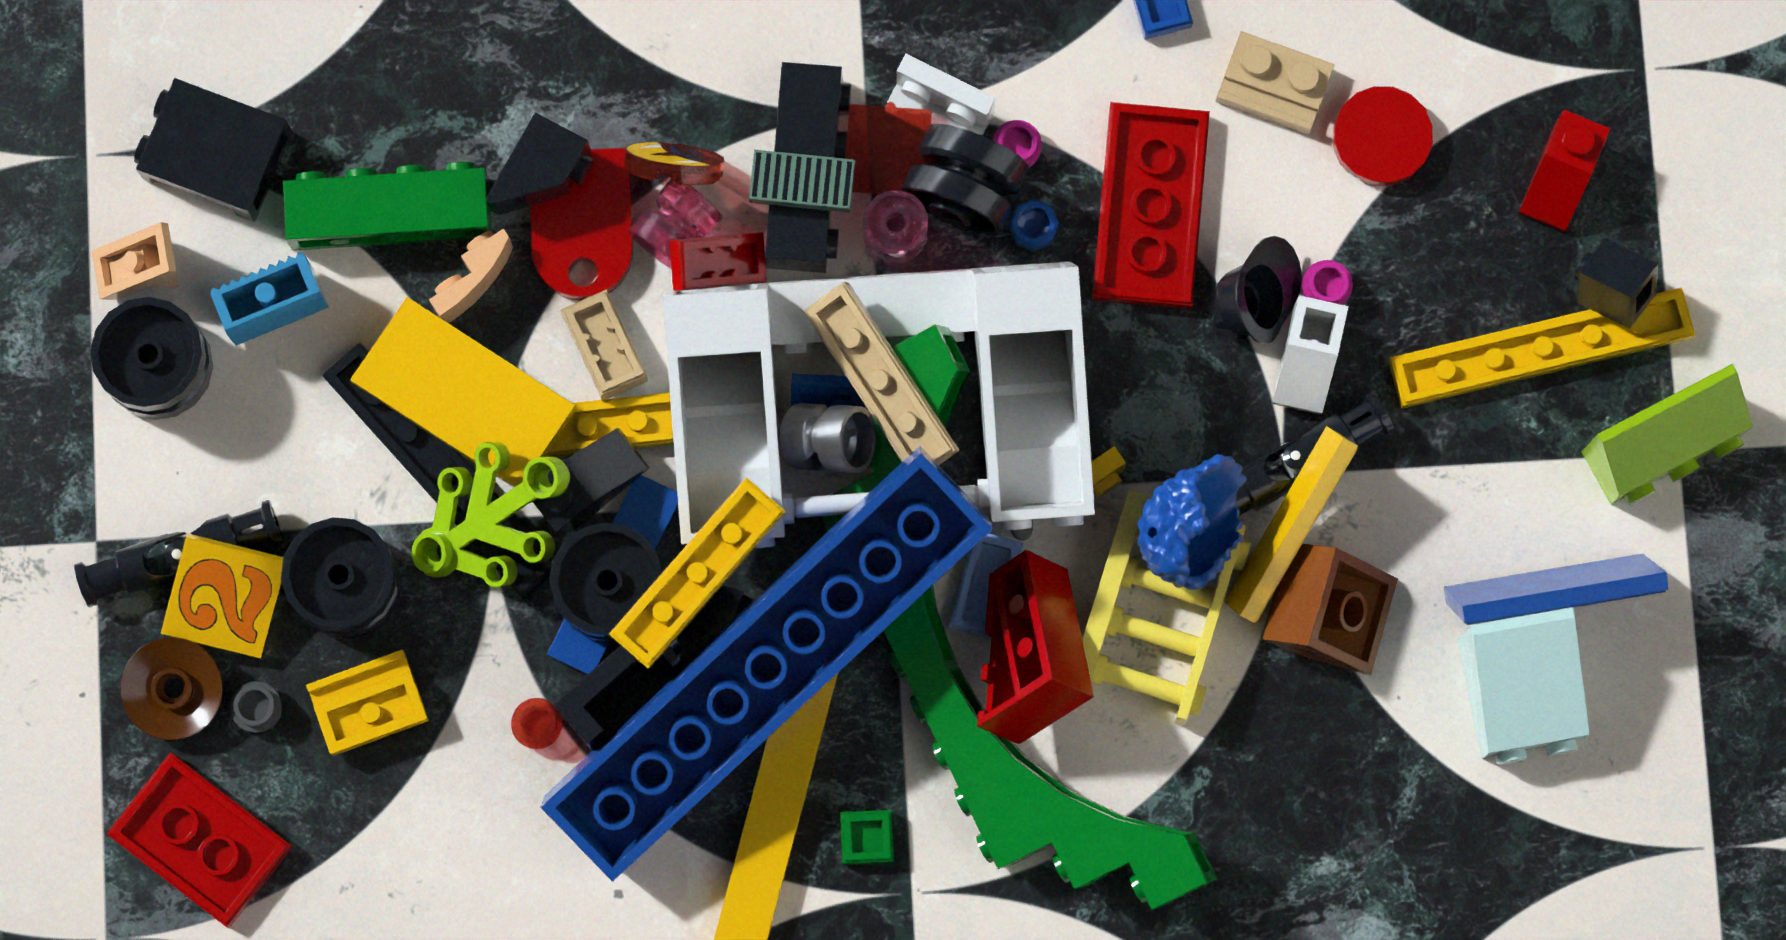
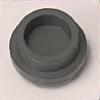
(256, 707)

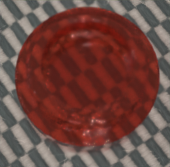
(536, 723)

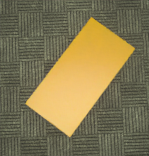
(461, 390)

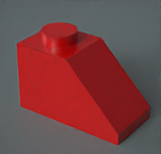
(1564, 170)

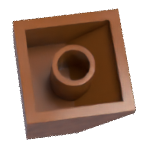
(1331, 608)

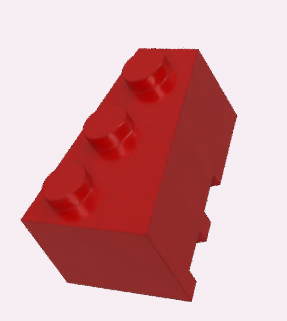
(1035, 651)

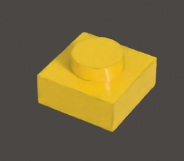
(1106, 471)

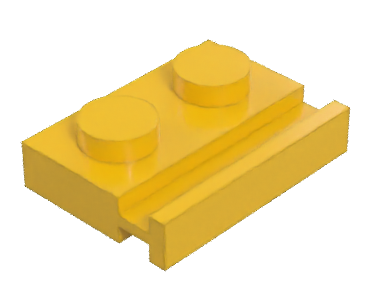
(367, 702)

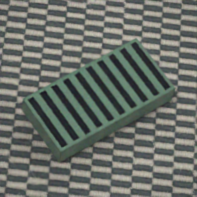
(802, 181)

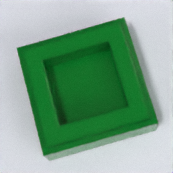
(867, 837)

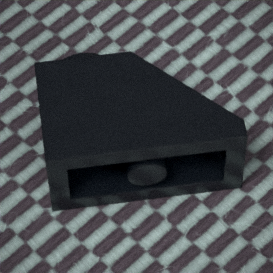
(540, 167)
(595, 479)

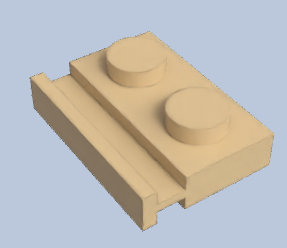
(1274, 82)

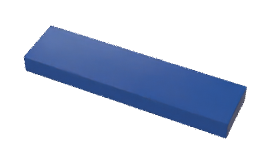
(647, 510)

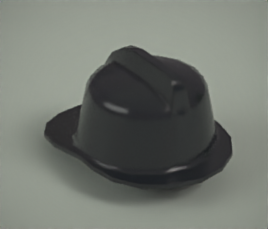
(1260, 292)

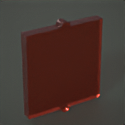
(884, 145)

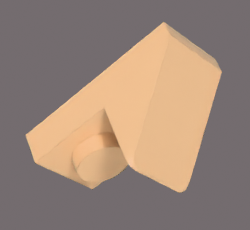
(136, 263)

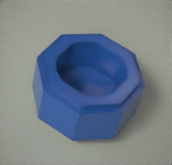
(1033, 225)

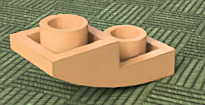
(484, 261)

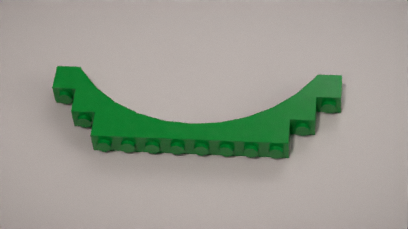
(1007, 794)

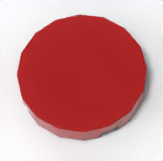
(1382, 136)

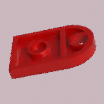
(586, 227)

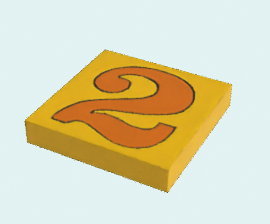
(223, 595)

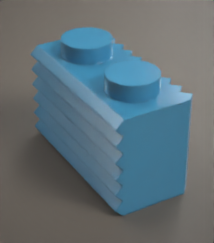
(269, 299)

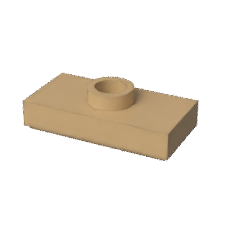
(604, 345)

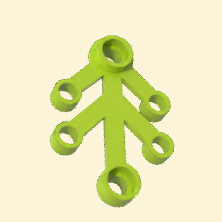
(485, 517)

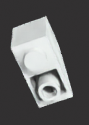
(1310, 354)

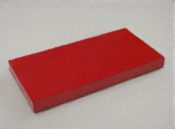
(1150, 205)

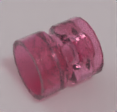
(680, 215)
(895, 229)

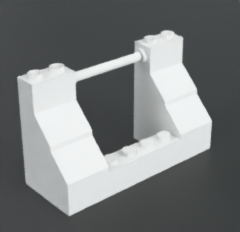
(1026, 369)

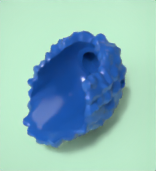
(1192, 523)

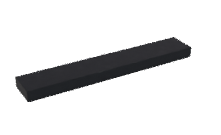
(425, 459)

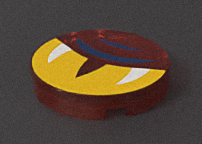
(678, 161)

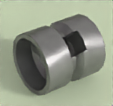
(828, 438)

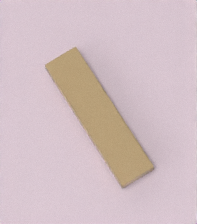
(878, 375)

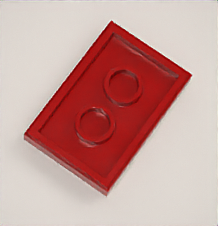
(199, 840)

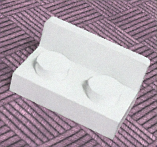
(948, 97)

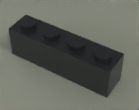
(807, 125)

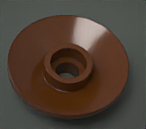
(146, 694)

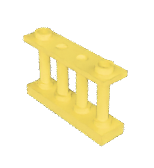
(1110, 619)

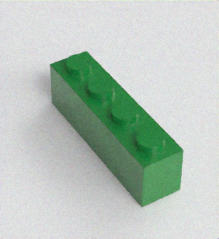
(386, 207)

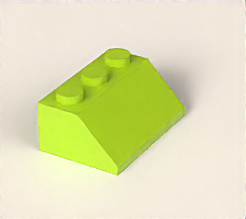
(1670, 437)

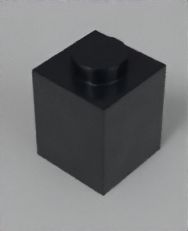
(1616, 282)

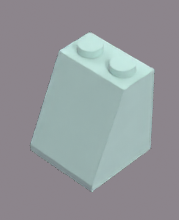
(1525, 685)

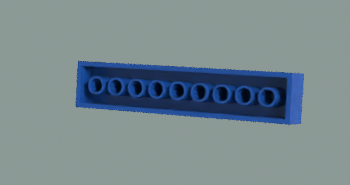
(766, 663)

